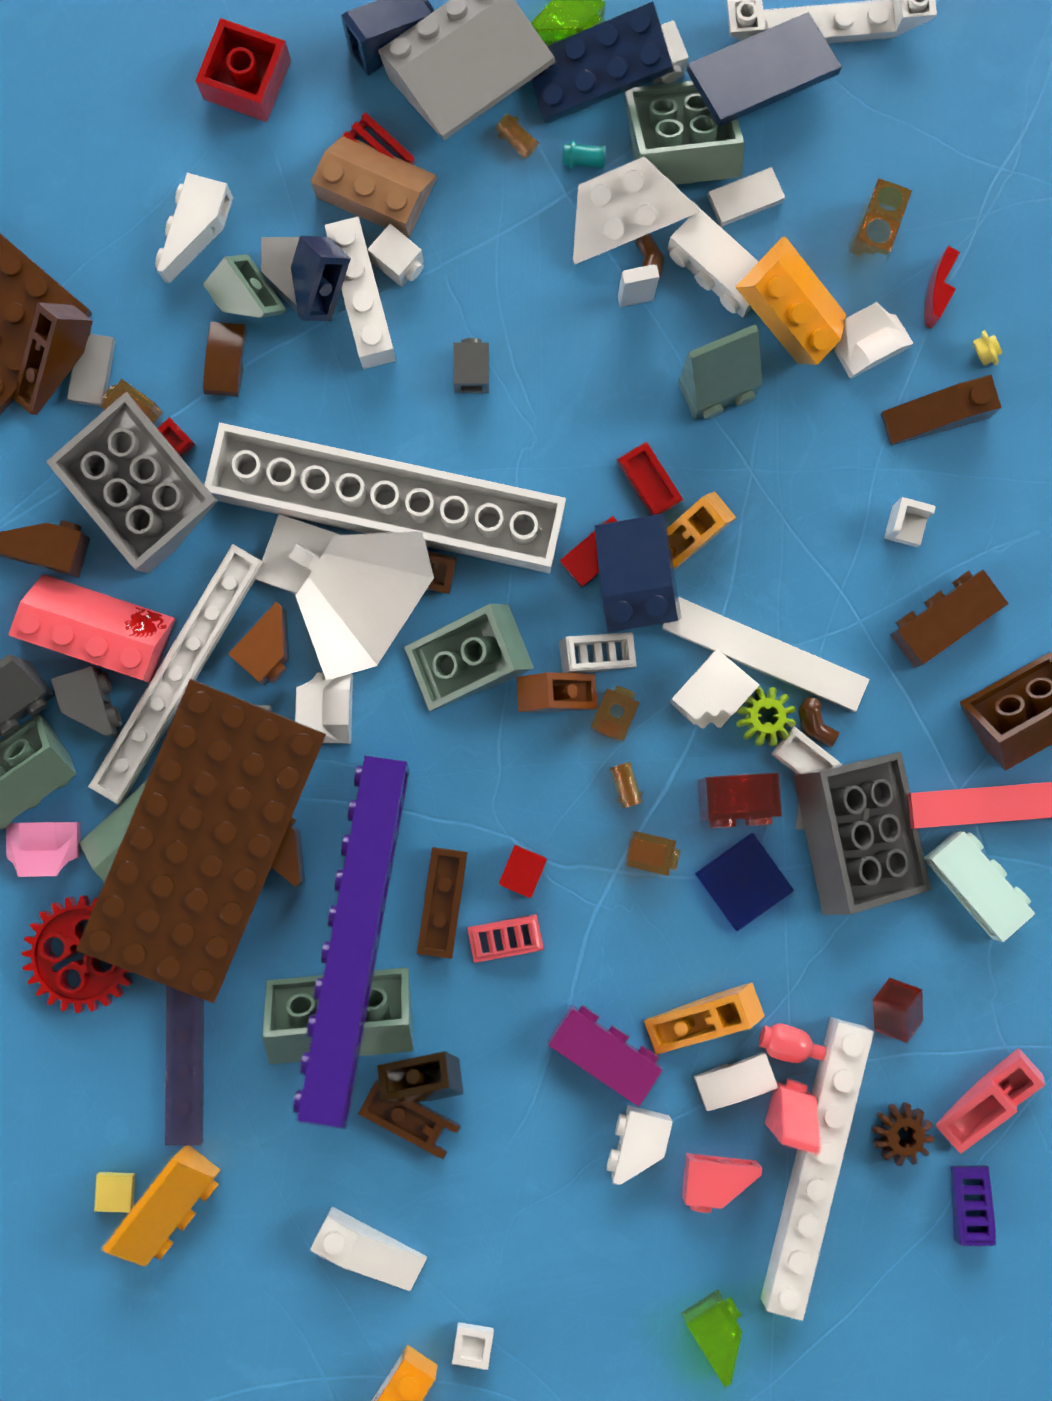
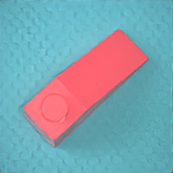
(794, 1116)

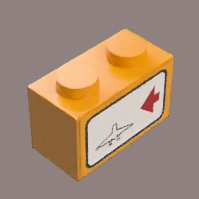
(408, 1378)

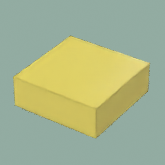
(114, 1192)

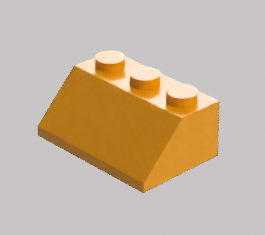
(793, 304)
(164, 1208)

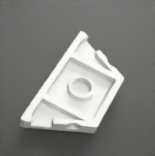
(625, 207)

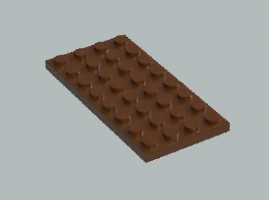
(201, 841)

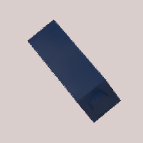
(377, 24)

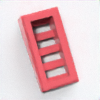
(507, 951)

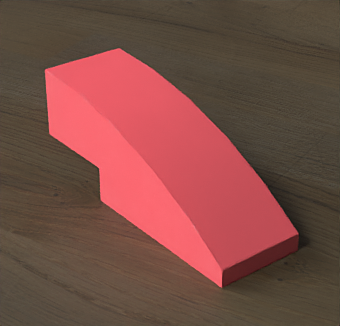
(991, 1101)

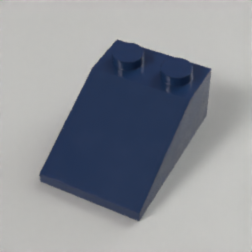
(636, 573)

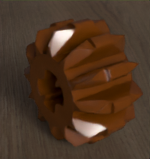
(914, 1126)

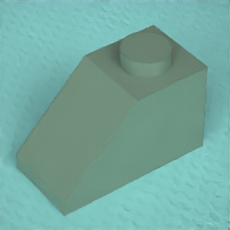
(242, 289)

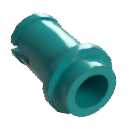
(583, 155)

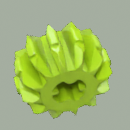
(779, 717)

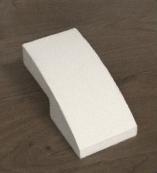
(735, 1082)

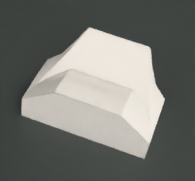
(870, 339)
(327, 707)

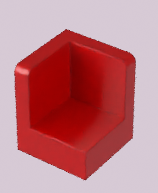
(522, 871)

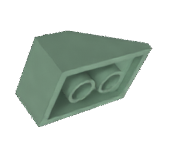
(722, 374)
(469, 656)

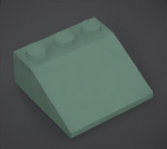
(680, 134)

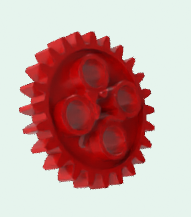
(95, 981)

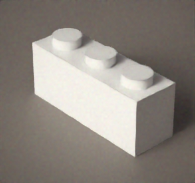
(713, 258)

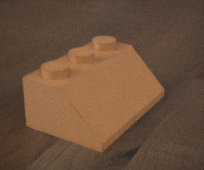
(372, 184)

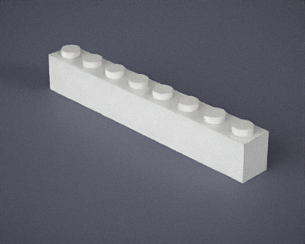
(815, 1175)

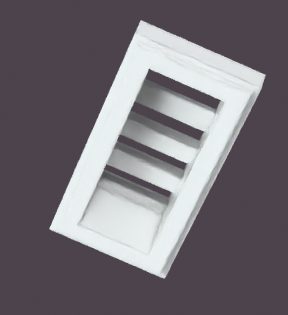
(568, 658)

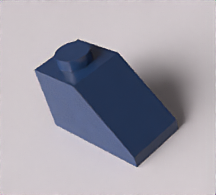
(318, 277)

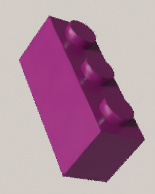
(606, 1054)

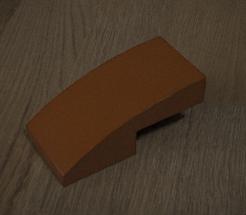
(224, 359)

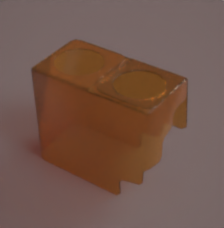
(887, 194)

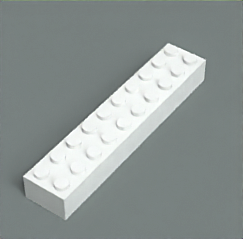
(384, 497)

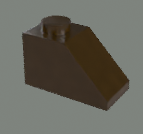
(420, 1078)

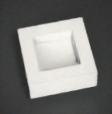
(473, 1346)

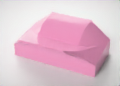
(42, 847)

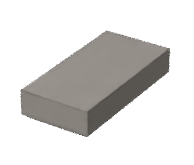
(92, 371)

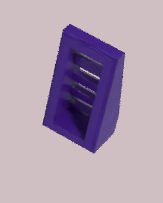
(987, 1235)

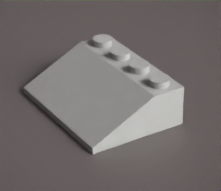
(464, 60)
(133, 484)

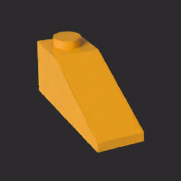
(698, 527)
(705, 1019)

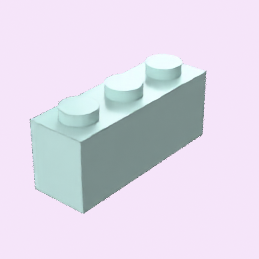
(980, 885)

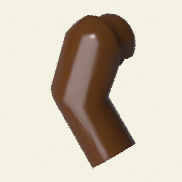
(650, 251)
(812, 722)

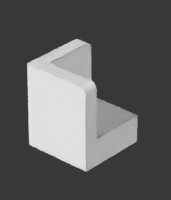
(908, 521)

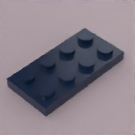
(603, 62)

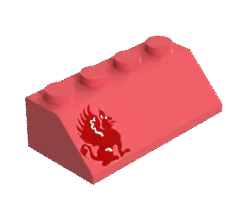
(93, 627)

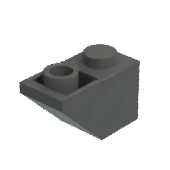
(86, 699)

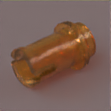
(516, 135)
(626, 785)

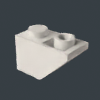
(641, 1142)

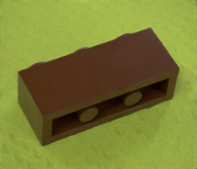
(948, 617)

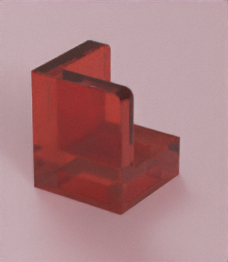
(898, 1010)

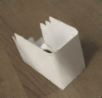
(714, 692)

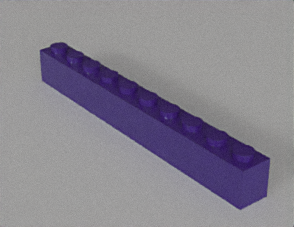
(353, 944)

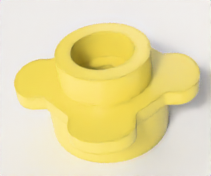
(987, 349)

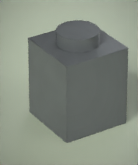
(471, 366)

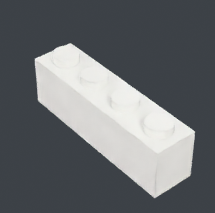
(362, 296)

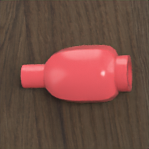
(789, 1044)

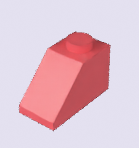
(716, 1180)

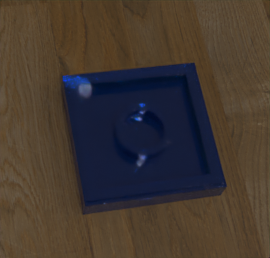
(744, 881)

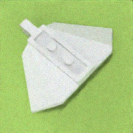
(361, 595)

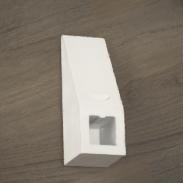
(196, 222)

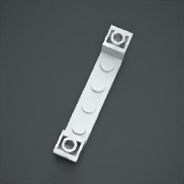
(836, 21)

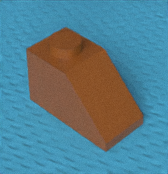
(265, 646)
(556, 692)

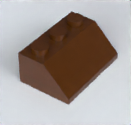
(1014, 713)

